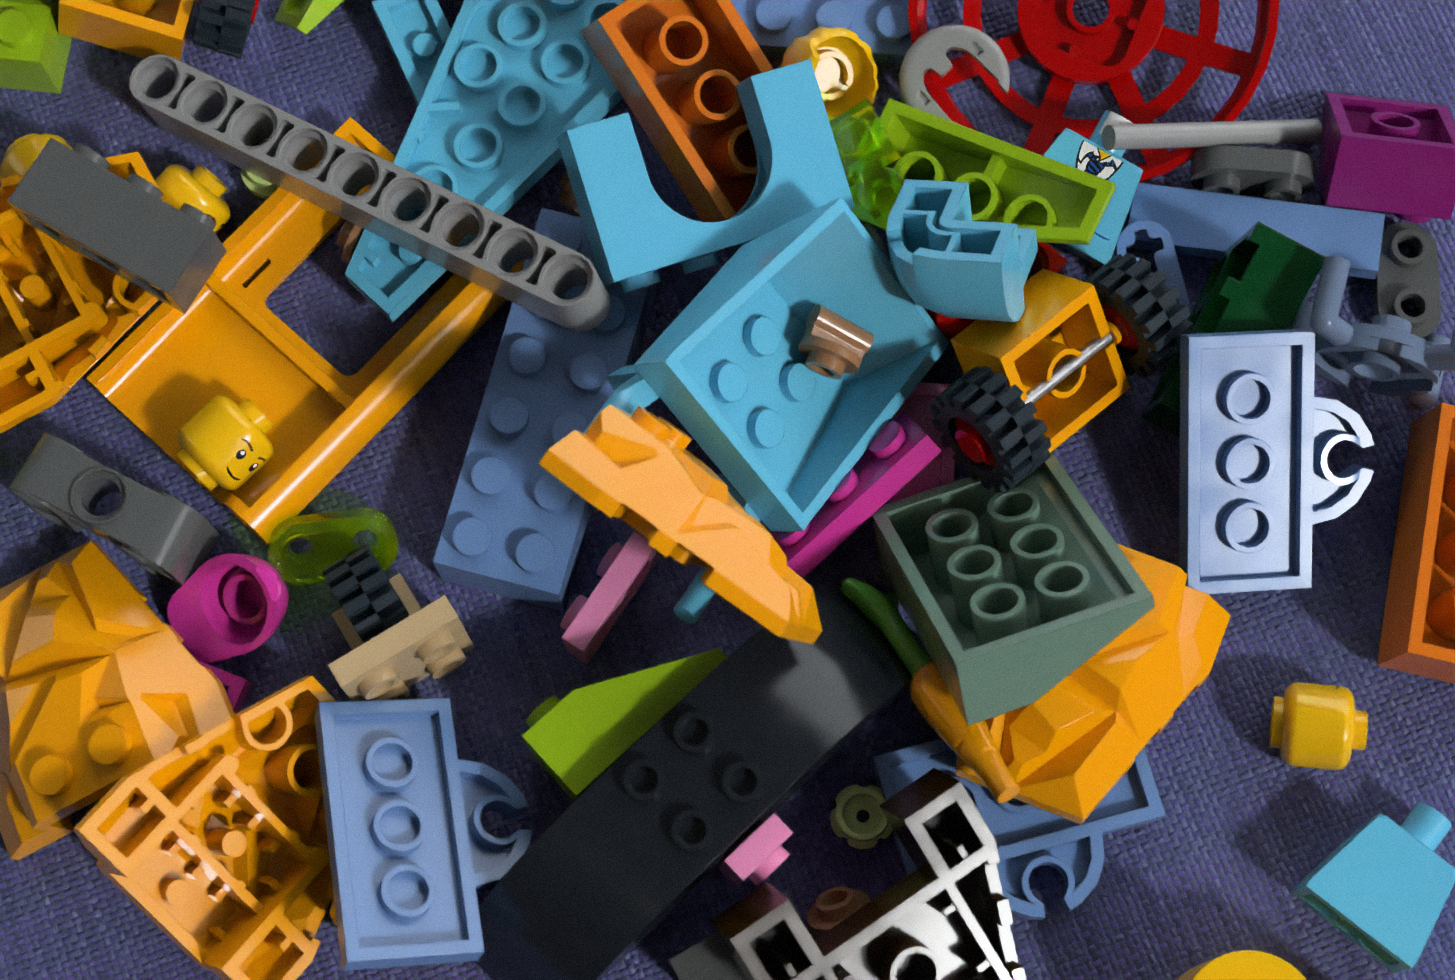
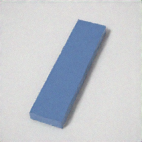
(1212, 222)

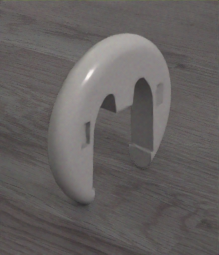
(929, 54)

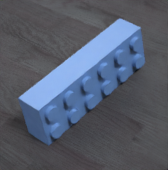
(509, 517)

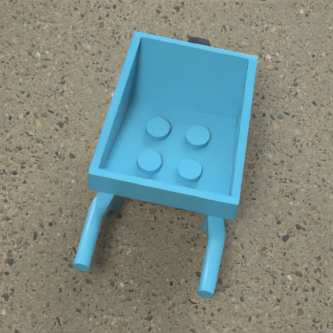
(744, 386)

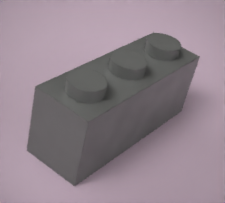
(119, 223)

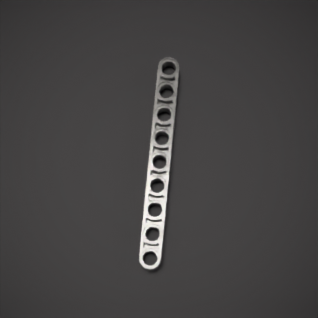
(187, 100)

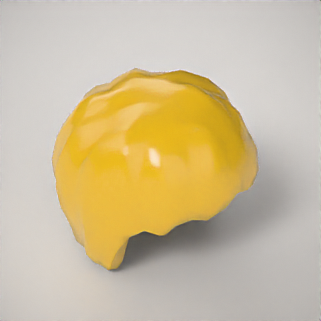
(841, 66)

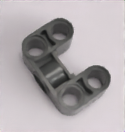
(147, 524)

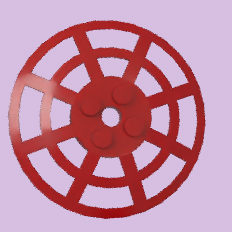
(1104, 56)

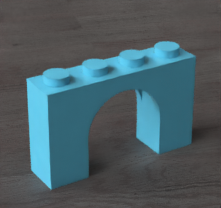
(638, 233)

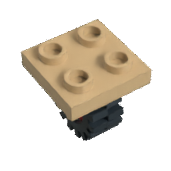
(389, 632)

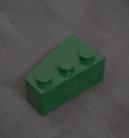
(1249, 288)

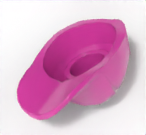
(228, 606)

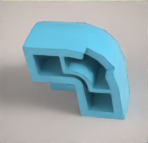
(957, 262)

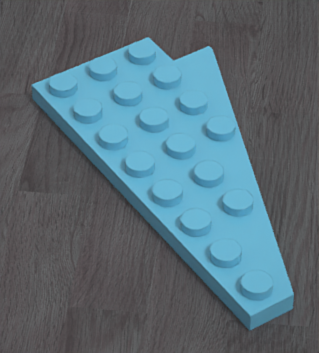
(491, 122)

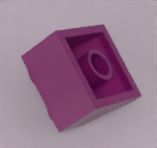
(1388, 157)

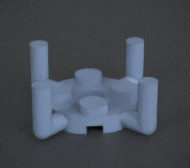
(1375, 352)

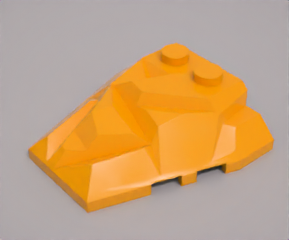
(56, 308)
(646, 477)
(87, 693)
(1096, 720)
(228, 839)

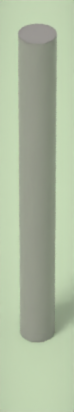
(1211, 134)

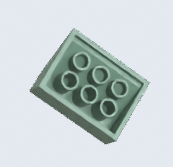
(1007, 584)

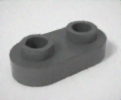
(1253, 171)
(1408, 279)

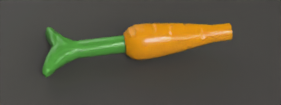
(929, 693)

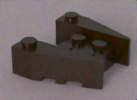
(929, 926)

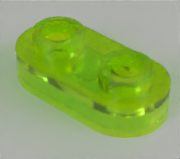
(331, 540)

